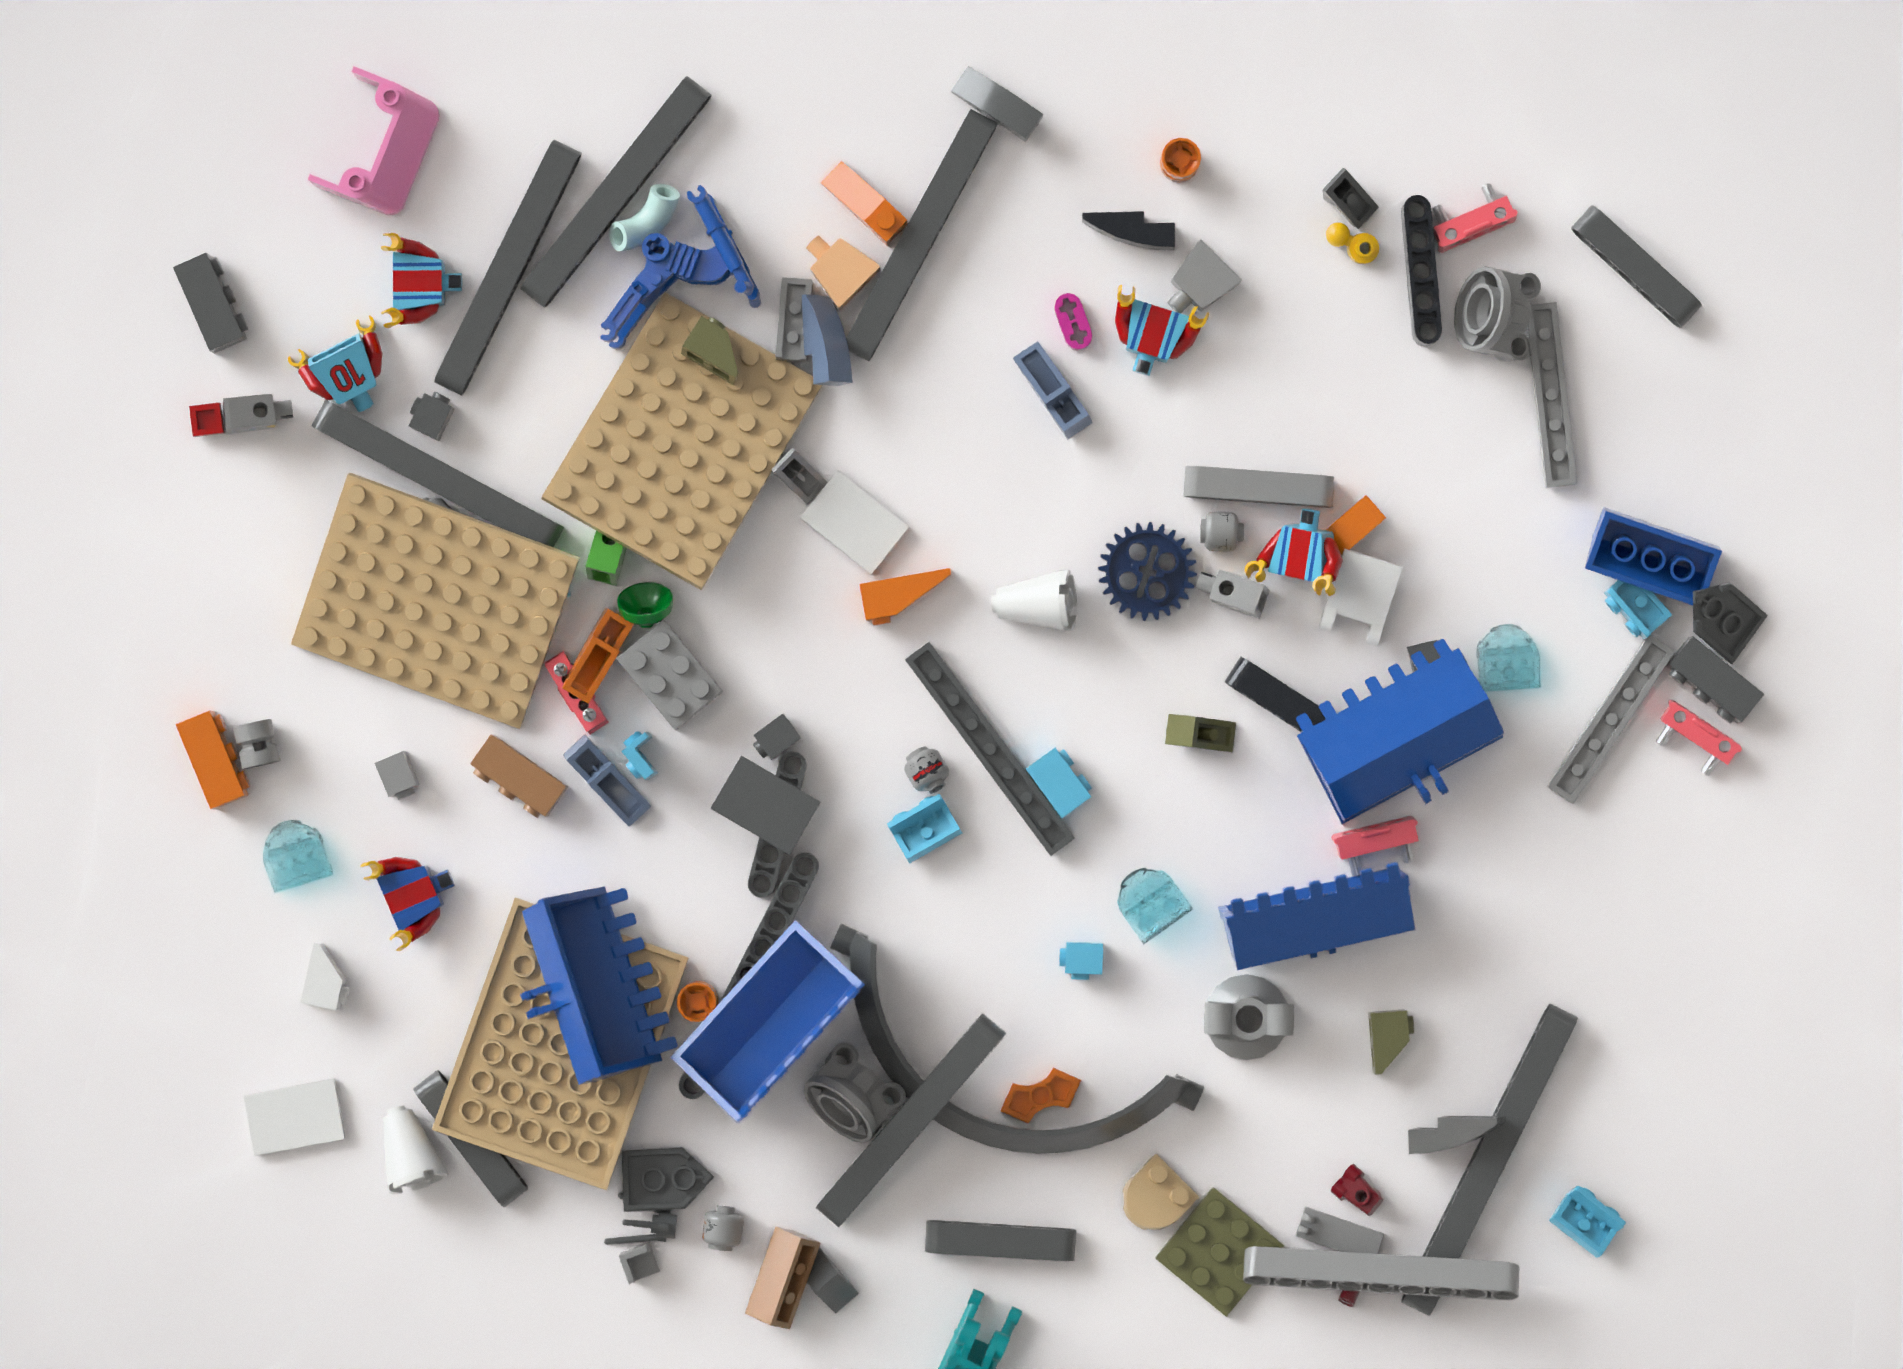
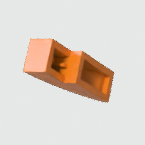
(1356, 523)
(597, 655)

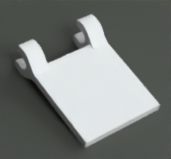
(1362, 593)

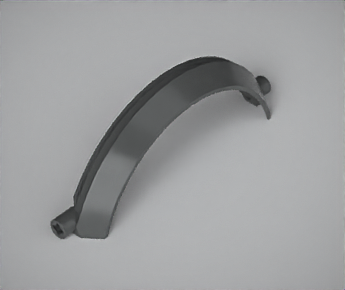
(874, 1024)

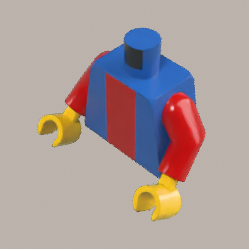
(410, 895)

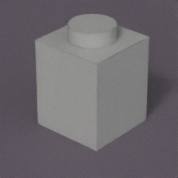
(397, 775)

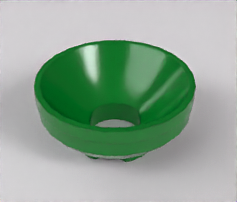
(642, 599)

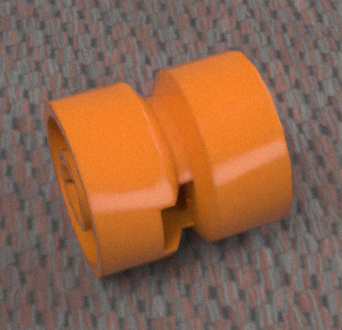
(1180, 160)
(697, 1001)

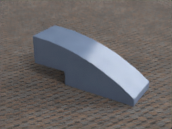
(825, 341)
(1052, 390)
(606, 780)

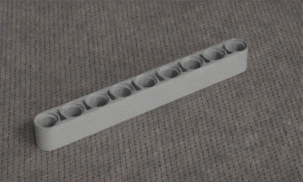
(1381, 1273)

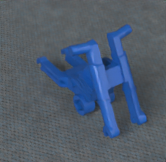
(681, 263)

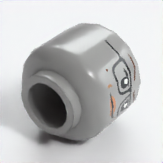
(1221, 531)

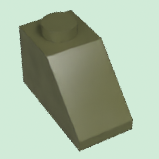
(711, 349)
(1200, 733)
(1388, 1036)

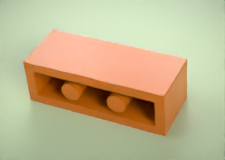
(213, 759)

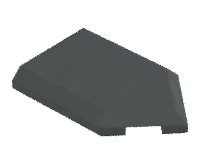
(1725, 619)
(661, 1179)

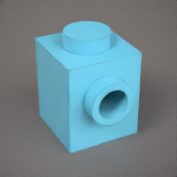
(1082, 959)

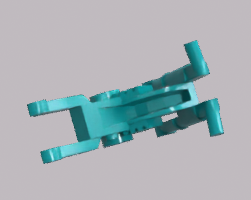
(971, 1353)

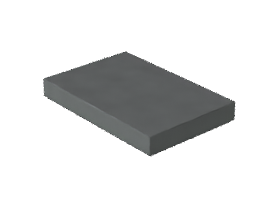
(765, 805)

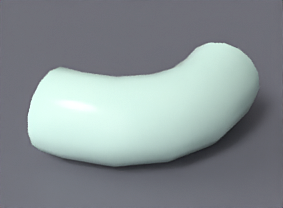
(650, 219)

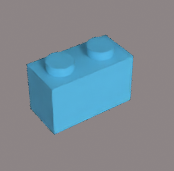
(1059, 782)

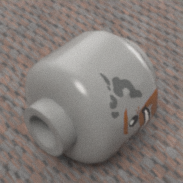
(722, 1228)

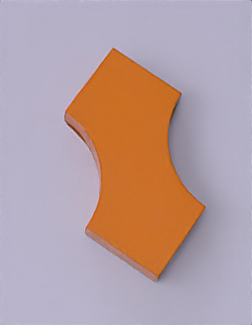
(1054, 1090)

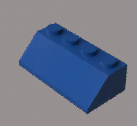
(1651, 556)

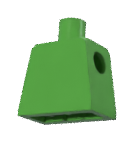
(605, 560)

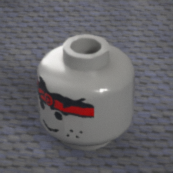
(926, 770)

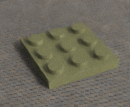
(1211, 1249)

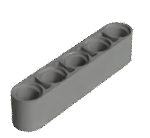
(1259, 486)

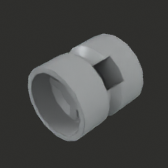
(254, 733)

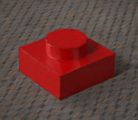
(206, 419)

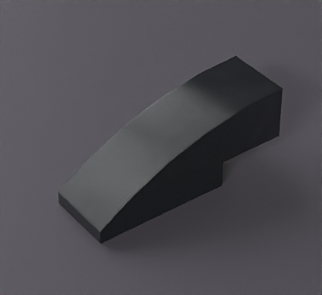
(1131, 229)

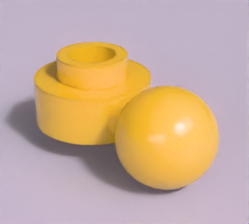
(1339, 235)

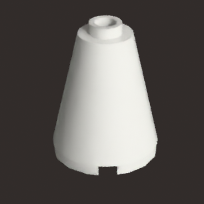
(1039, 601)
(409, 1153)

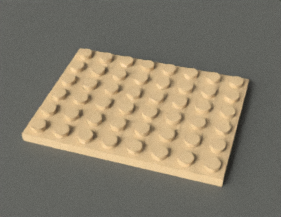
(678, 449)
(435, 600)
(515, 1077)

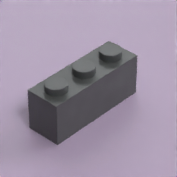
(211, 302)
(1714, 681)

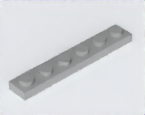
(1551, 396)
(1611, 719)

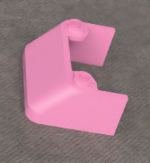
(400, 153)

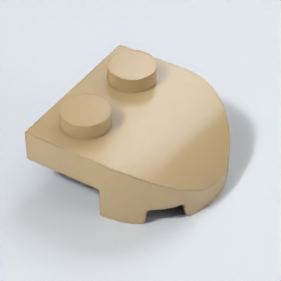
(1156, 1196)

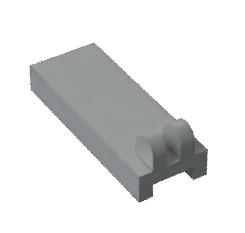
(790, 323)
(1338, 1233)

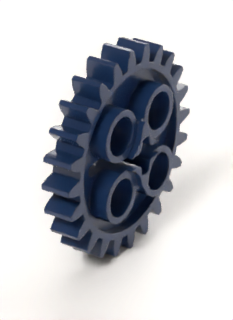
(1173, 580)

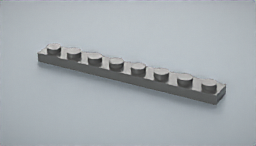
(989, 748)

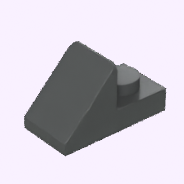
(1349, 198)

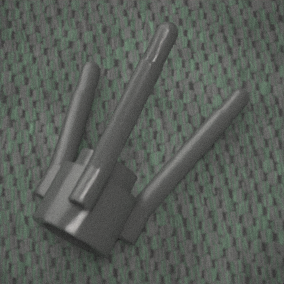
(663, 1225)

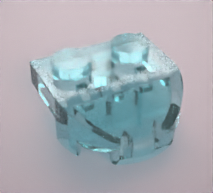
(1508, 660)
(295, 855)
(1151, 902)

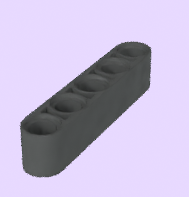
(1636, 266)
(759, 866)
(491, 1167)
(1000, 1240)

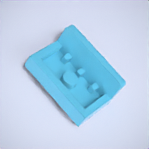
(1638, 606)
(638, 763)
(924, 827)
(1587, 1220)

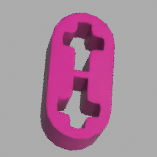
(1066, 325)

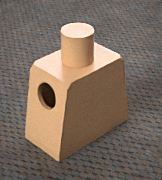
(841, 269)

